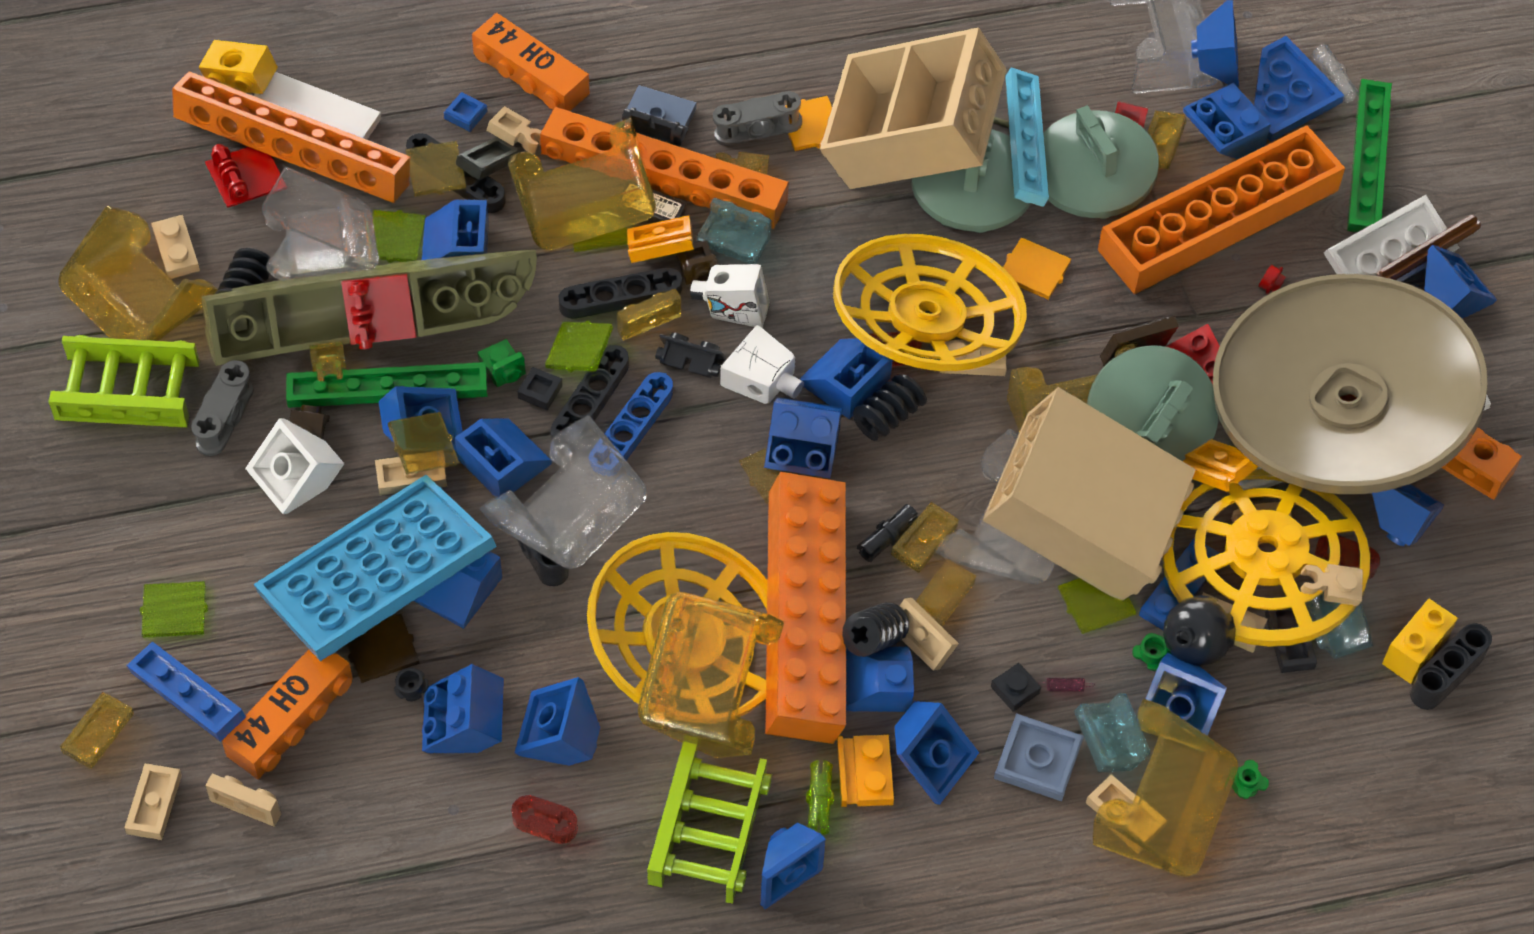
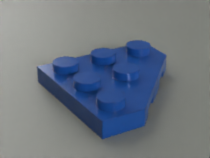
(1291, 88)

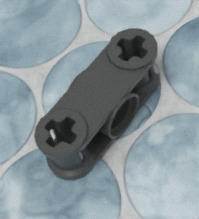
(757, 118)
(222, 408)

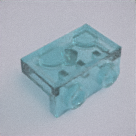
(735, 231)
(1347, 637)
(1113, 734)

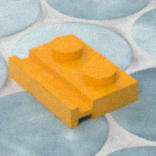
(660, 239)
(1219, 464)
(865, 770)

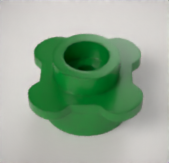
(1151, 642)
(1248, 789)

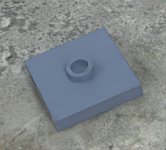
(663, 105)
(1038, 757)

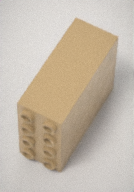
(914, 109)
(1090, 495)

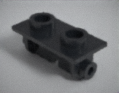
(656, 127)
(702, 356)

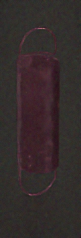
(1066, 684)

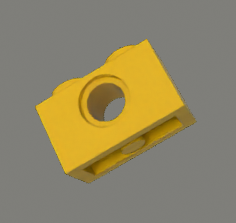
(239, 65)
(1419, 640)

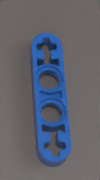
(641, 398)

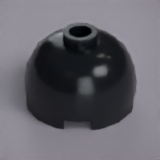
(1199, 631)

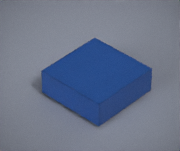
(465, 112)

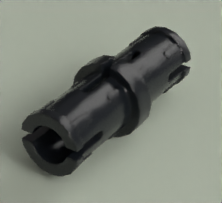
(887, 533)

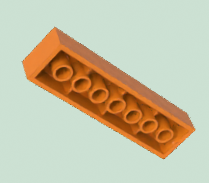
(1220, 209)
(810, 596)

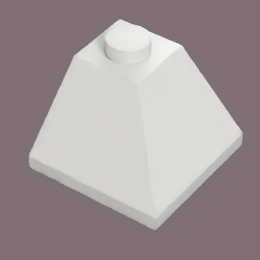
(293, 465)

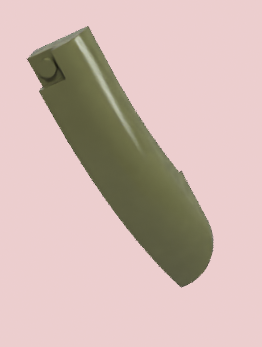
(311, 311)

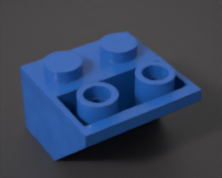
(1229, 122)
(457, 230)
(847, 375)
(803, 437)
(500, 455)
(463, 712)

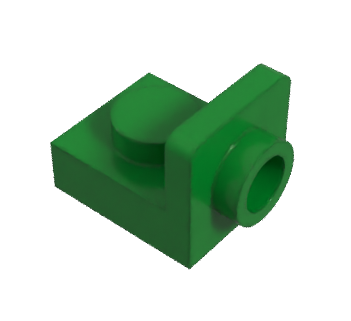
(502, 363)

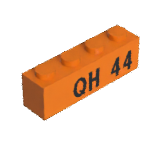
(530, 63)
(287, 712)

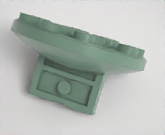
(1099, 163)
(975, 196)
(1158, 397)

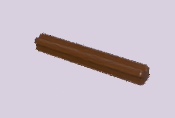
(1419, 254)

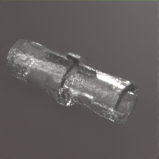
(1335, 72)

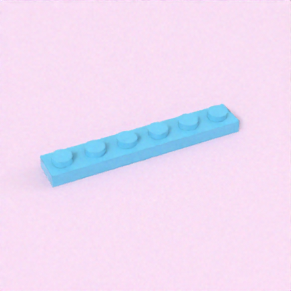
(1026, 137)

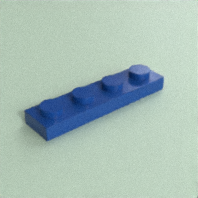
(186, 691)

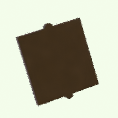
(383, 649)

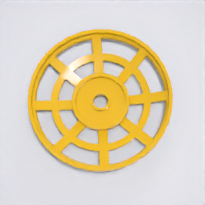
(914, 298)
(1263, 567)
(670, 575)

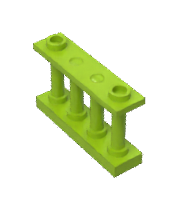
(124, 409)
(674, 831)

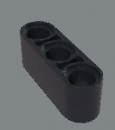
(1446, 679)

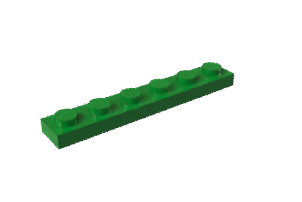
(1369, 154)
(372, 384)

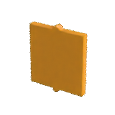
(814, 123)
(1036, 267)

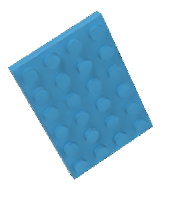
(374, 566)

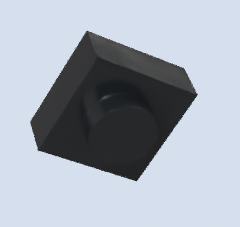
(540, 388)
(1015, 687)

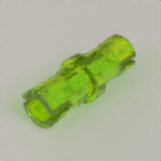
(820, 796)

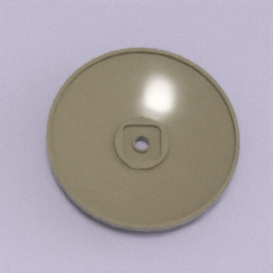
(1357, 335)

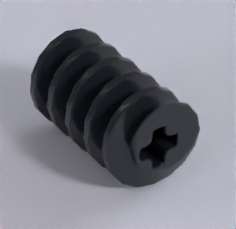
(245, 269)
(889, 405)
(875, 629)

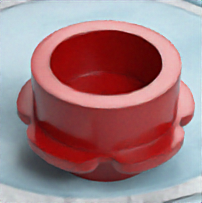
(1272, 279)

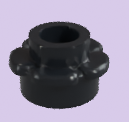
(410, 676)

